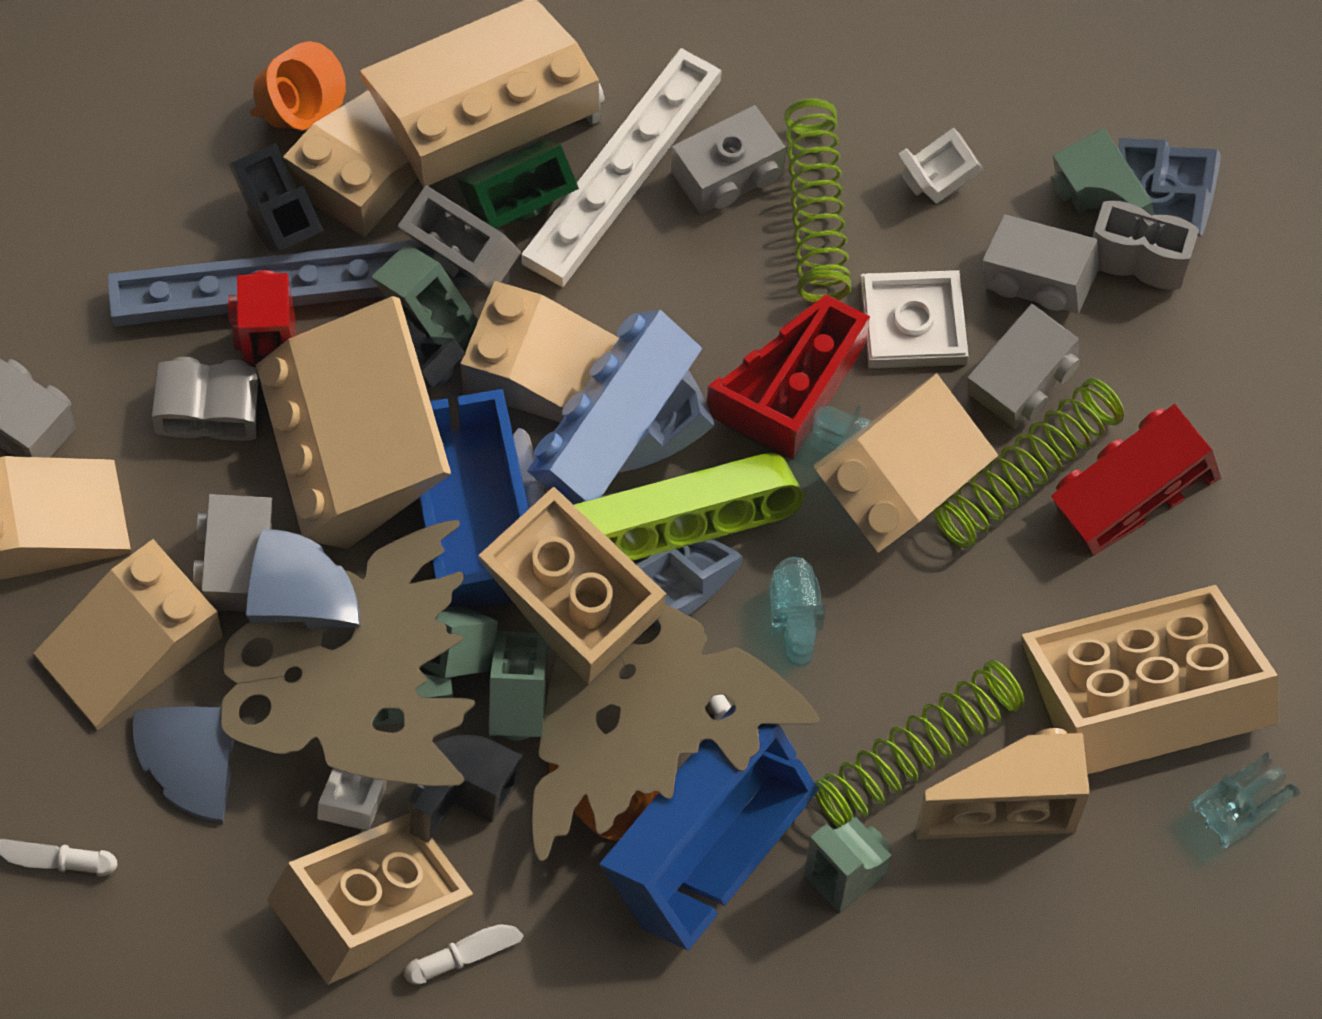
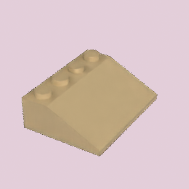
(483, 90)
(352, 423)
(1153, 678)

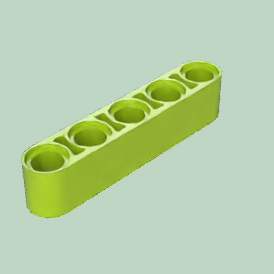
(697, 506)

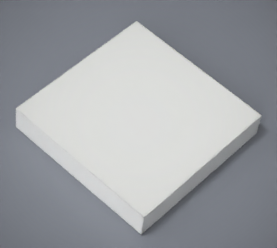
(914, 319)

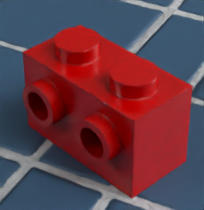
(261, 314)

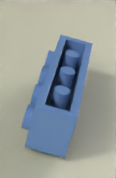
(614, 407)

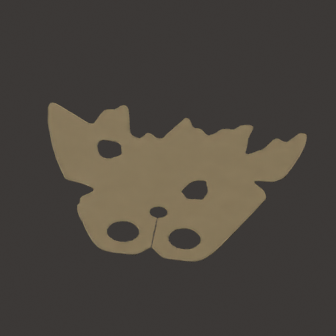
(370, 672)
(657, 722)

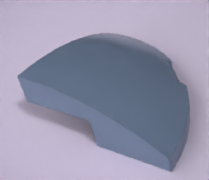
(1175, 178)
(676, 426)
(691, 573)
(299, 584)
(186, 757)

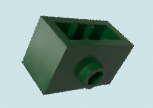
(519, 184)

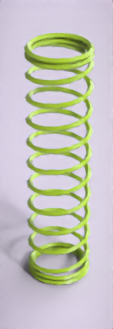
(819, 271)
(1091, 407)
(828, 790)

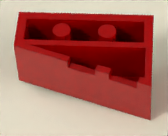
(791, 376)
(1135, 479)

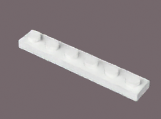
(621, 168)

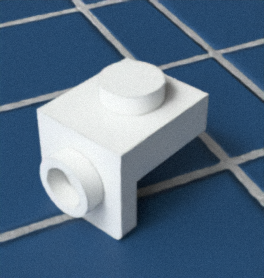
(940, 166)
(351, 799)

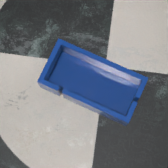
(480, 492)
(707, 834)

